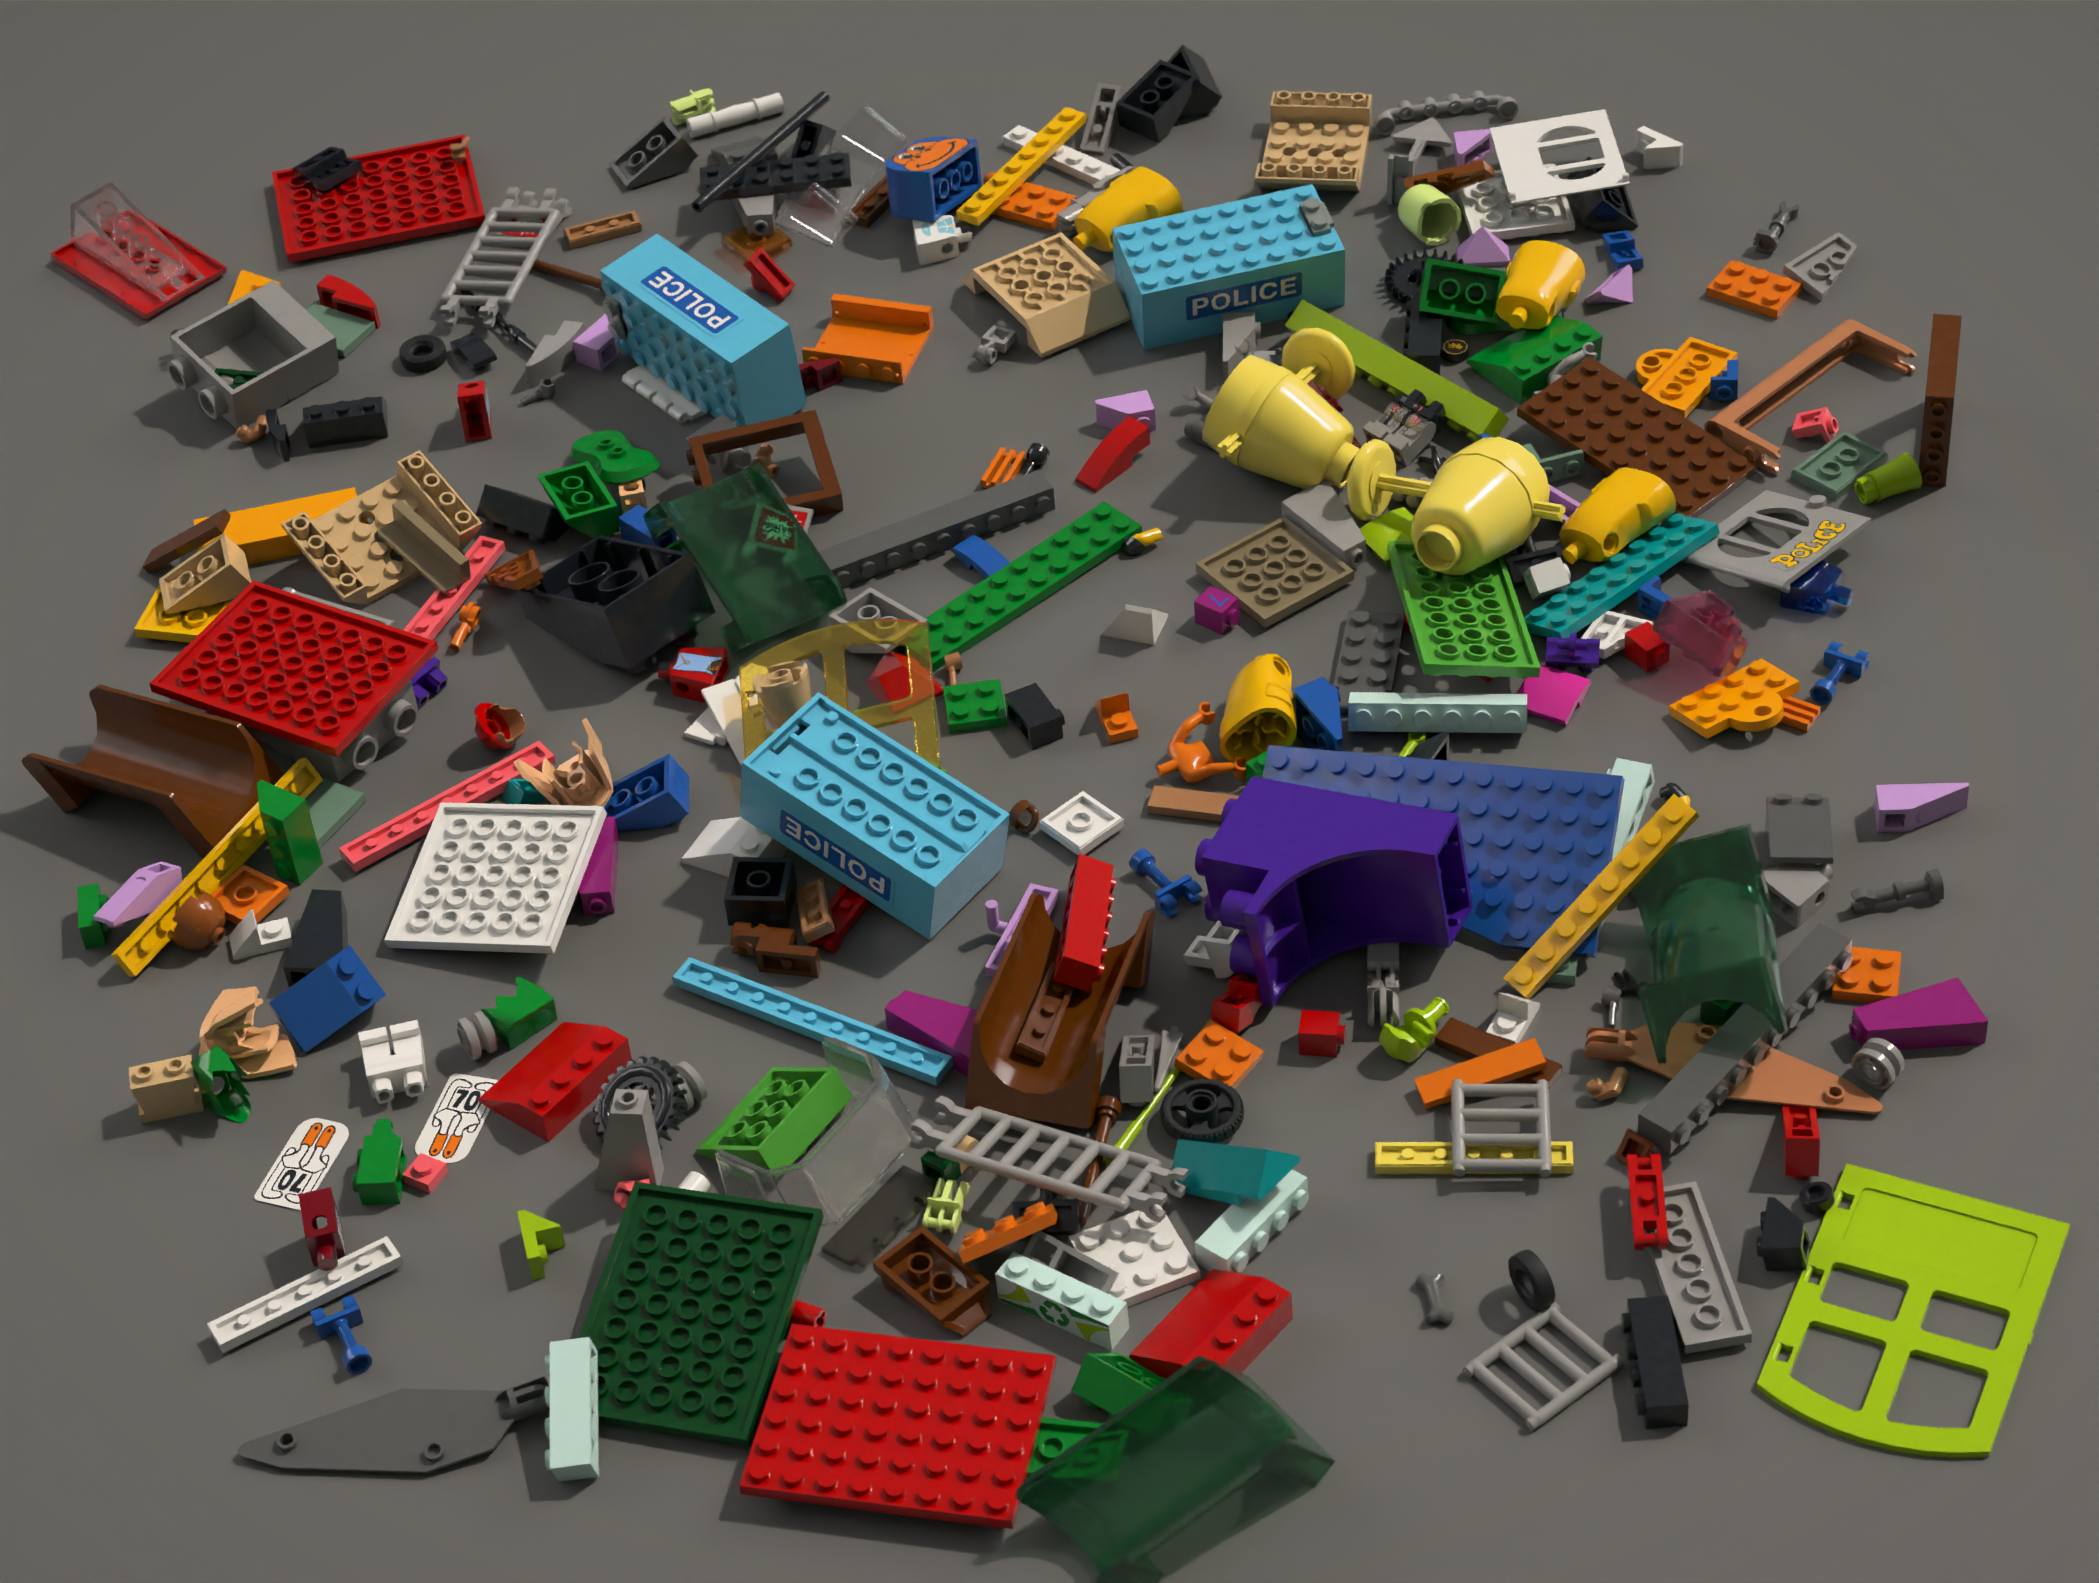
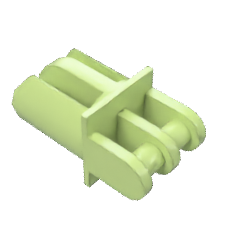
(691, 106)
(946, 1206)

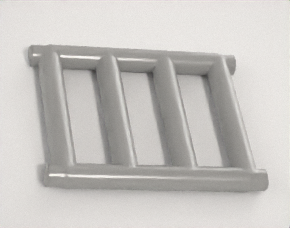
(1461, 1139)
(1558, 1399)

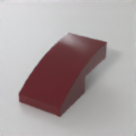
(820, 374)

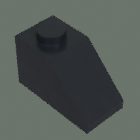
(811, 139)

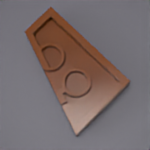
(1453, 178)

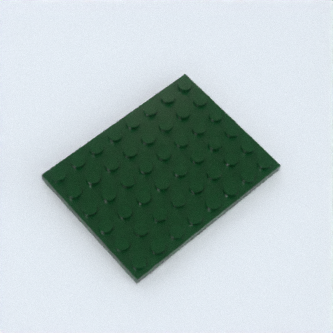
(696, 1309)

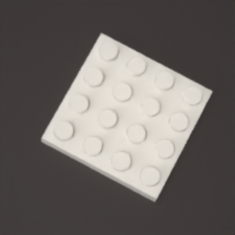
(1490, 207)

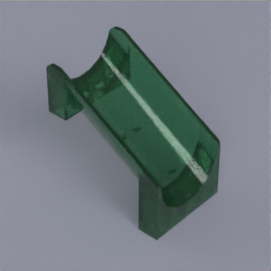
(751, 556)
(1709, 932)
(1168, 1466)

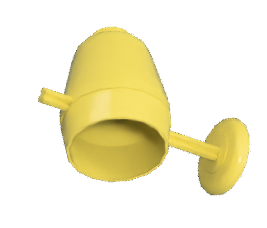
(1279, 424)
(1472, 510)

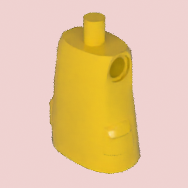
(1128, 200)
(1539, 284)
(1615, 515)
(1258, 709)

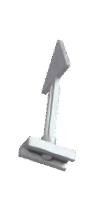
(1401, 167)

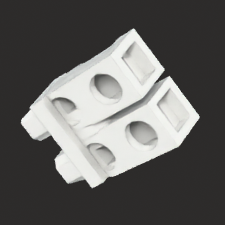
(395, 1072)

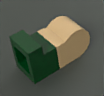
(948, 1169)

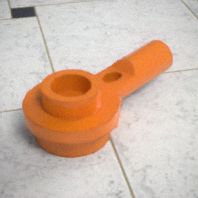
(469, 617)

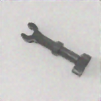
(1768, 241)
(1931, 884)

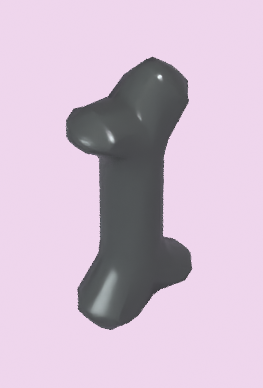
(1431, 1286)

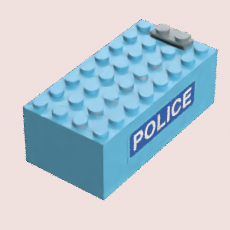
(1227, 259)
(701, 334)
(873, 815)

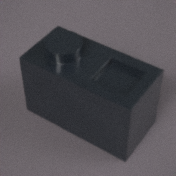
(1034, 716)

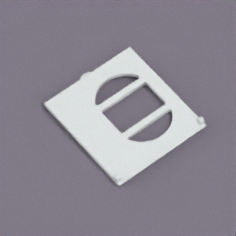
(1522, 167)

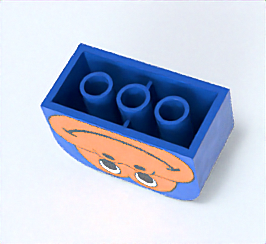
(932, 177)

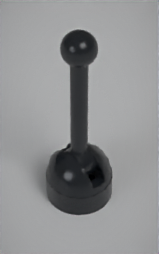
(1036, 456)

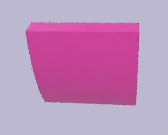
(1554, 694)

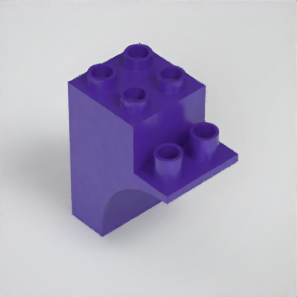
(1329, 875)

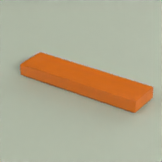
(1490, 1068)

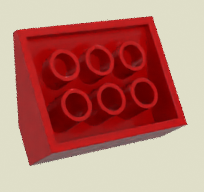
(558, 1078)
(1221, 1318)

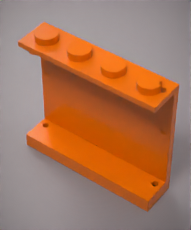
(873, 337)

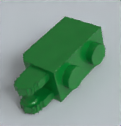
(380, 1166)

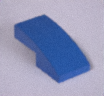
(1622, 250)
(979, 555)

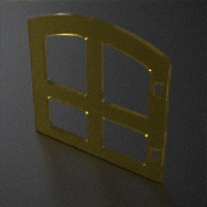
(832, 642)

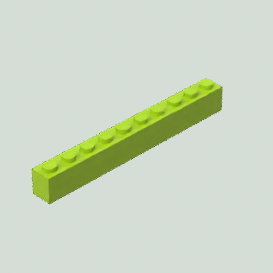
(1403, 375)

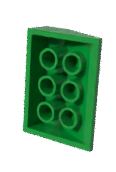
(1526, 357)

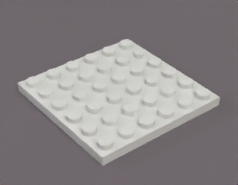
(496, 877)

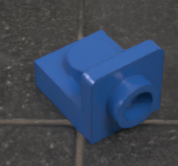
(1725, 387)
(1651, 598)

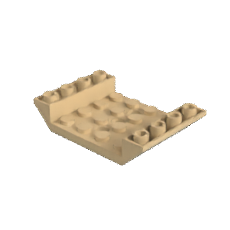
(1317, 126)
(1052, 293)
(347, 549)

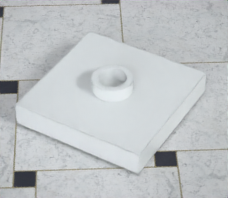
(1081, 823)

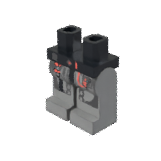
(1407, 425)

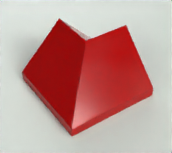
(891, 679)

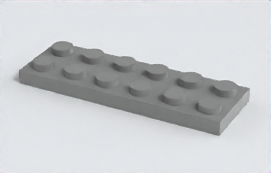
(1697, 1276)

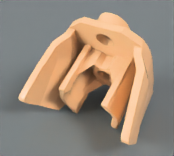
(577, 782)
(254, 1049)

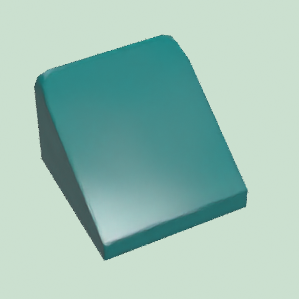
(521, 792)

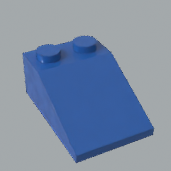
(1318, 715)
(650, 796)
(326, 999)

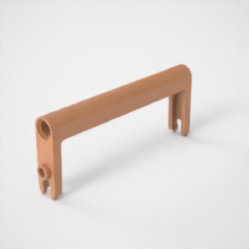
(1850, 336)

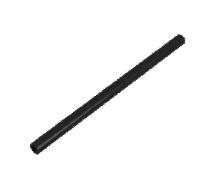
(760, 152)

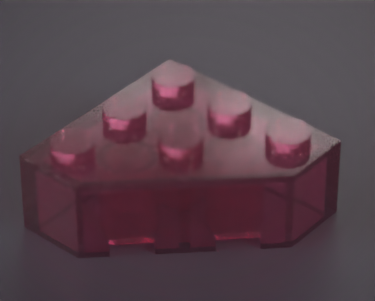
(1703, 631)

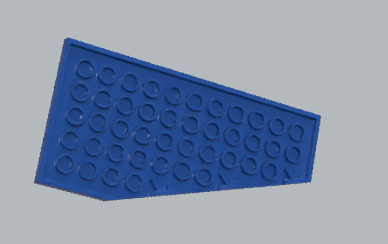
(1525, 831)

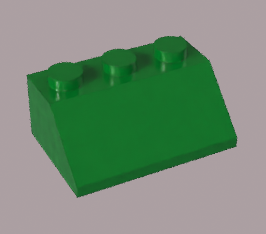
(1460, 290)
(582, 499)
(289, 833)
(1113, 1381)

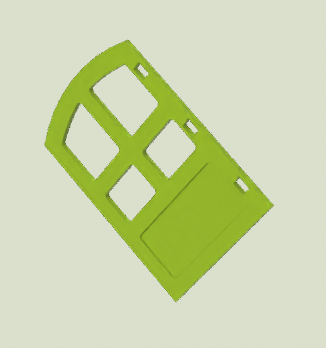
(1933, 1247)

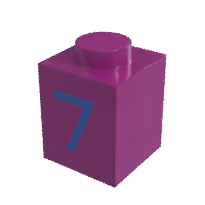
(1216, 610)

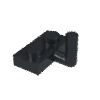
(1529, 557)
(1067, 1209)

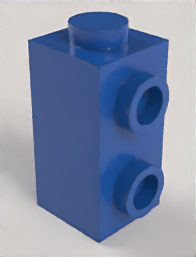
(634, 529)

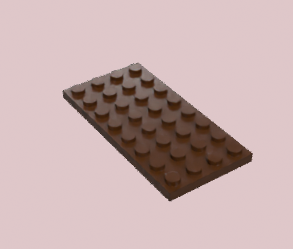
(1631, 429)

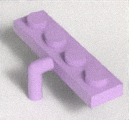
(1050, 897)

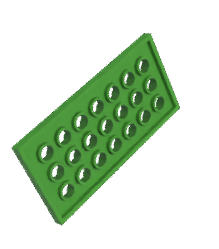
(1463, 621)

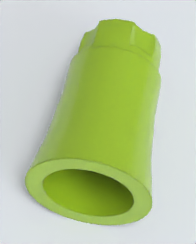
(1888, 480)

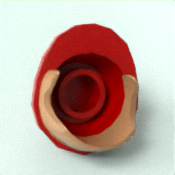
(498, 726)

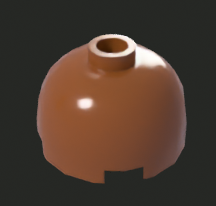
(199, 923)

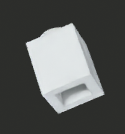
(1547, 578)

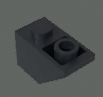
(1783, 1239)

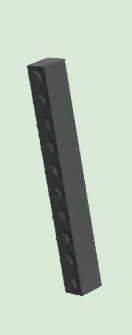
(939, 528)
(1742, 1042)

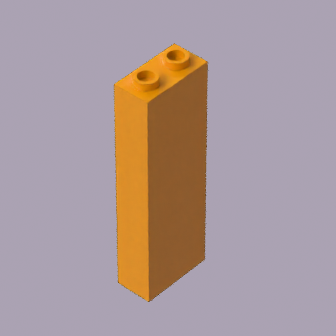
(260, 530)

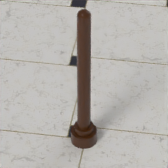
(568, 274)
(1107, 1112)

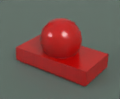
(768, 275)

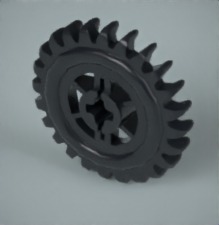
(1410, 271)
(655, 1077)

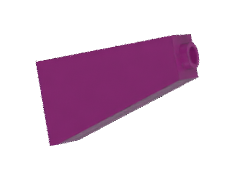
(599, 881)
(1923, 1018)
(934, 1025)

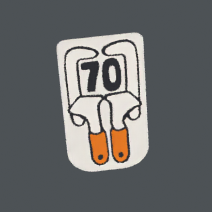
(455, 1119)
(303, 1162)

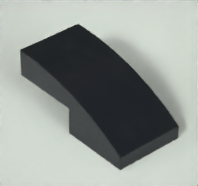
(473, 351)
(278, 434)

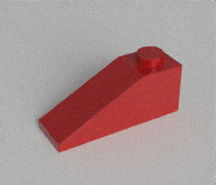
(1800, 1142)

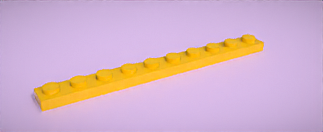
(209, 874)

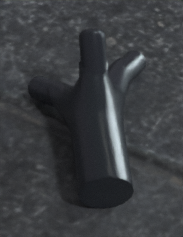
(1434, 462)
(1631, 984)

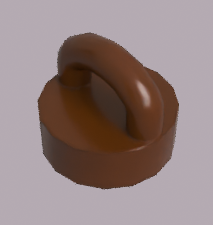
(1022, 814)

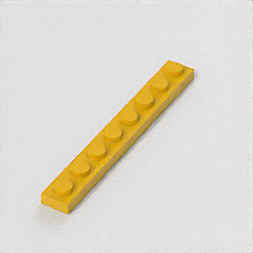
(1021, 166)
(1601, 897)

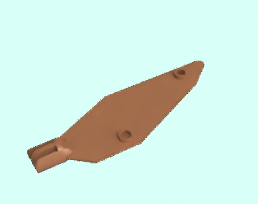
(1774, 1080)

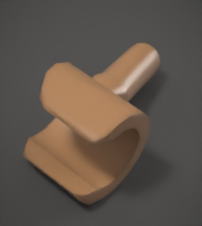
(459, 150)
(953, 662)

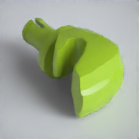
(1414, 1037)

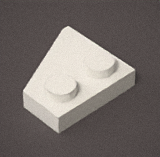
(1611, 631)

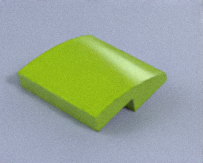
(1387, 527)

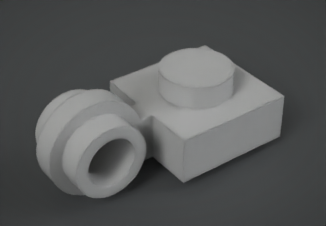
(993, 341)

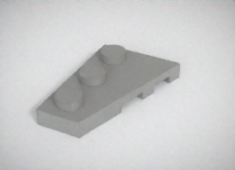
(1821, 265)

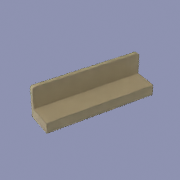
(425, 549)

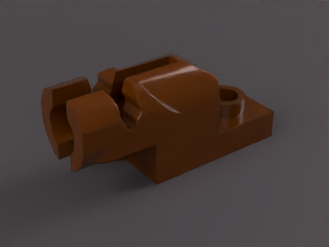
(775, 950)

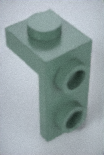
(1561, 465)

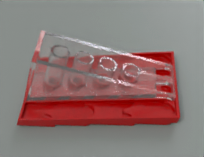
(131, 255)

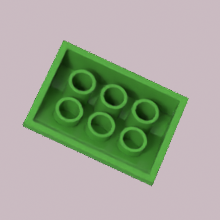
(780, 1116)

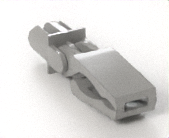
(1066, 217)
(1383, 982)

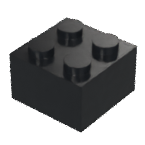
(760, 891)

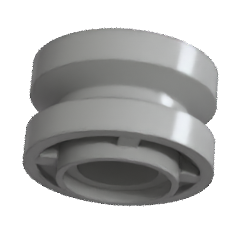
(477, 1035)
(1878, 1063)
(693, 1084)

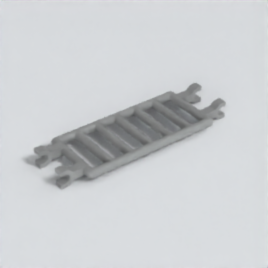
(491, 304)
(1130, 1198)

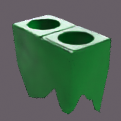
(521, 1015)
(228, 1103)

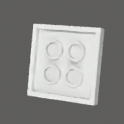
(1144, 1254)

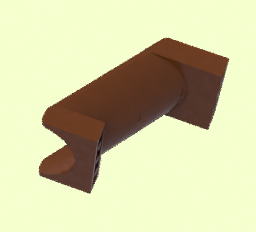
(170, 756)
(1069, 1080)

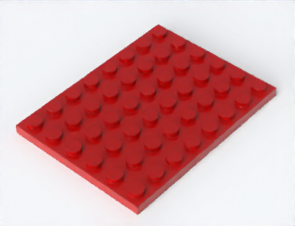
(393, 199)
(294, 667)
(899, 1426)

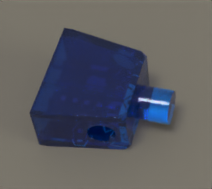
(1817, 590)

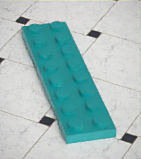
(1620, 576)

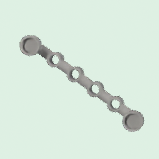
(1386, 125)

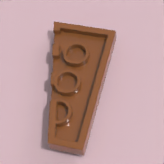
(517, 573)

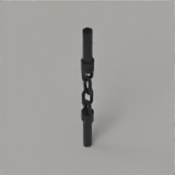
(514, 333)

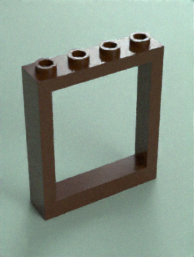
(1939, 399)
(821, 501)

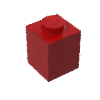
(1645, 647)
(1320, 1033)

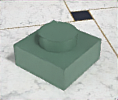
(1566, 972)

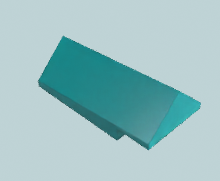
(1231, 1171)

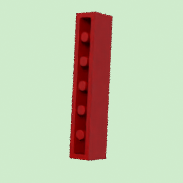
(1085, 923)

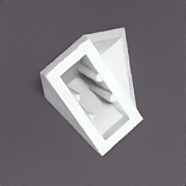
(1137, 625)

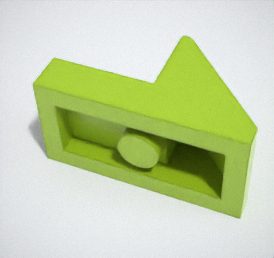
(539, 1238)

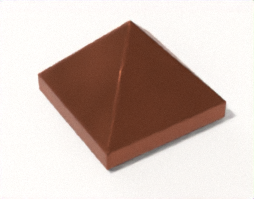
(1634, 1144)

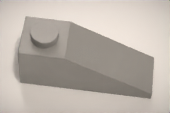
(1102, 119)
(1235, 328)
(1137, 1069)

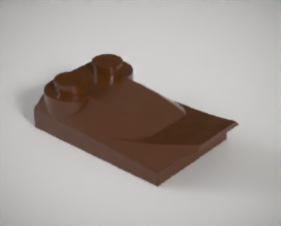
(936, 1281)

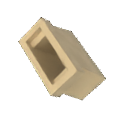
(165, 1089)

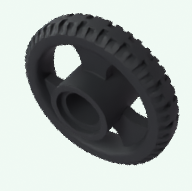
(1202, 1109)

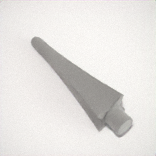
(1170, 1048)

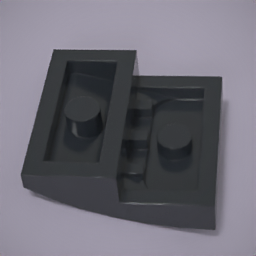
(327, 168)

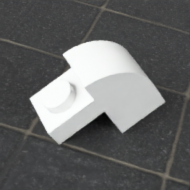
(1214, 950)

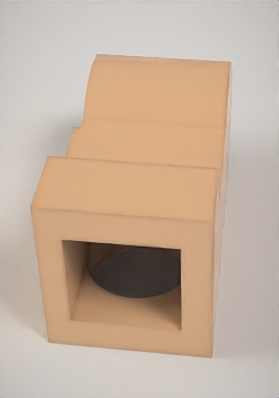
(632, 494)

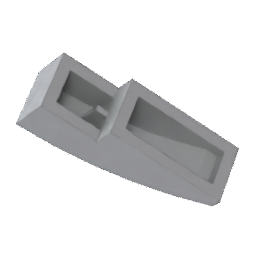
(553, 353)
(1069, 1261)

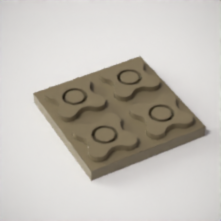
(1275, 571)

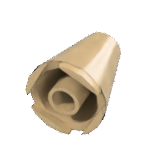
(783, 689)

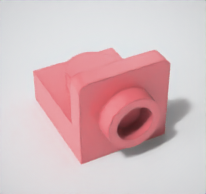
(1815, 422)

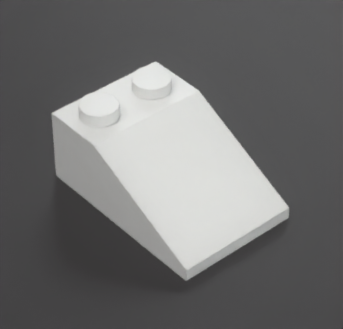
(729, 839)

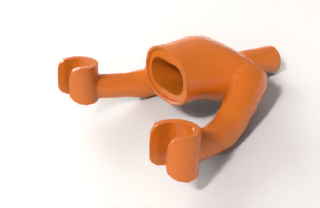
(1194, 759)

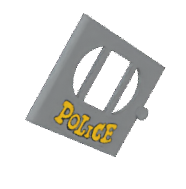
(1780, 567)

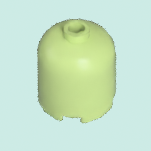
(1429, 214)

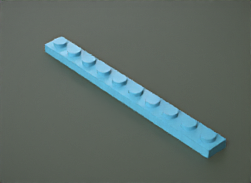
(811, 1020)

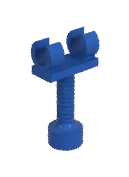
(1824, 689)
(1165, 899)
(356, 1357)

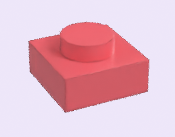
(425, 1173)

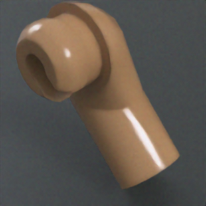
(257, 431)
(764, 457)
(1613, 1088)

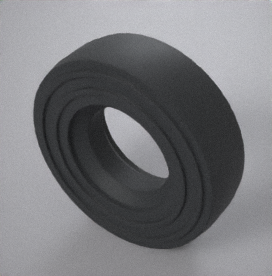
(422, 363)
(1531, 1280)

